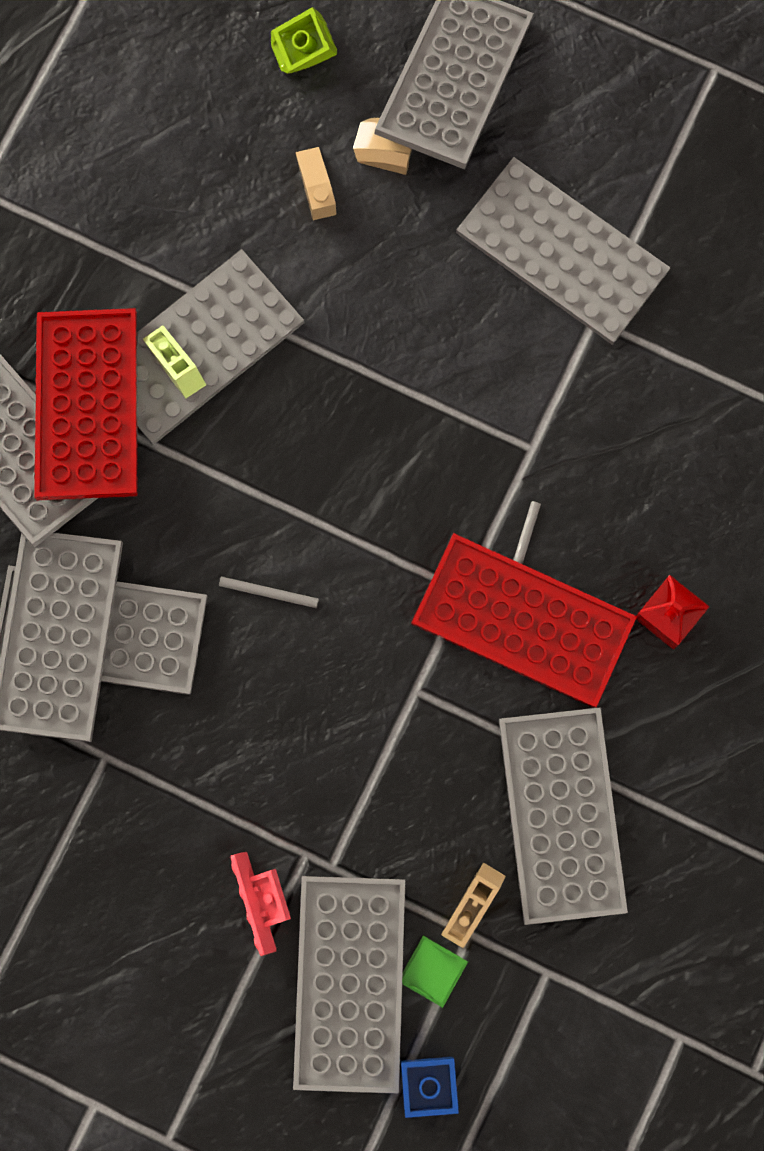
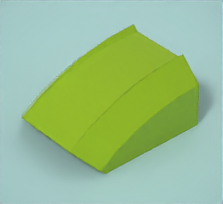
(302, 42)

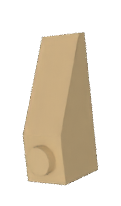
(316, 183)
(473, 905)

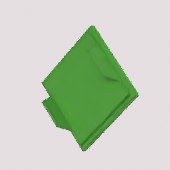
(433, 971)

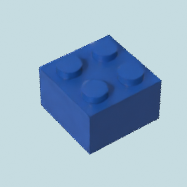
(429, 1087)

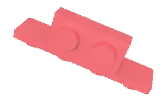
(262, 900)

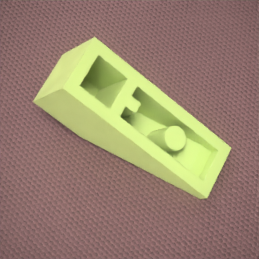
(174, 362)

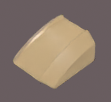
(378, 151)

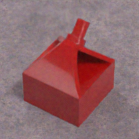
(671, 612)

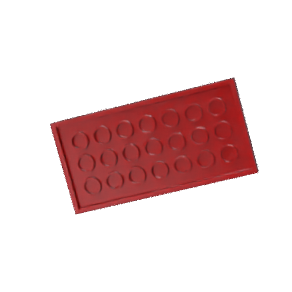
(86, 404)
(524, 620)

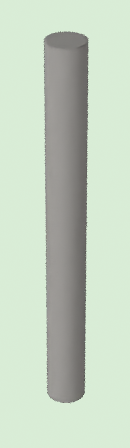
(527, 532)
(268, 592)

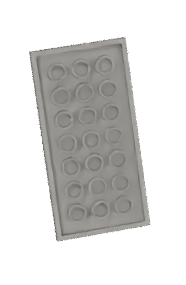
(454, 77)
(563, 250)
(223, 330)
(17, 464)
(57, 635)
(149, 638)
(562, 816)
(349, 985)

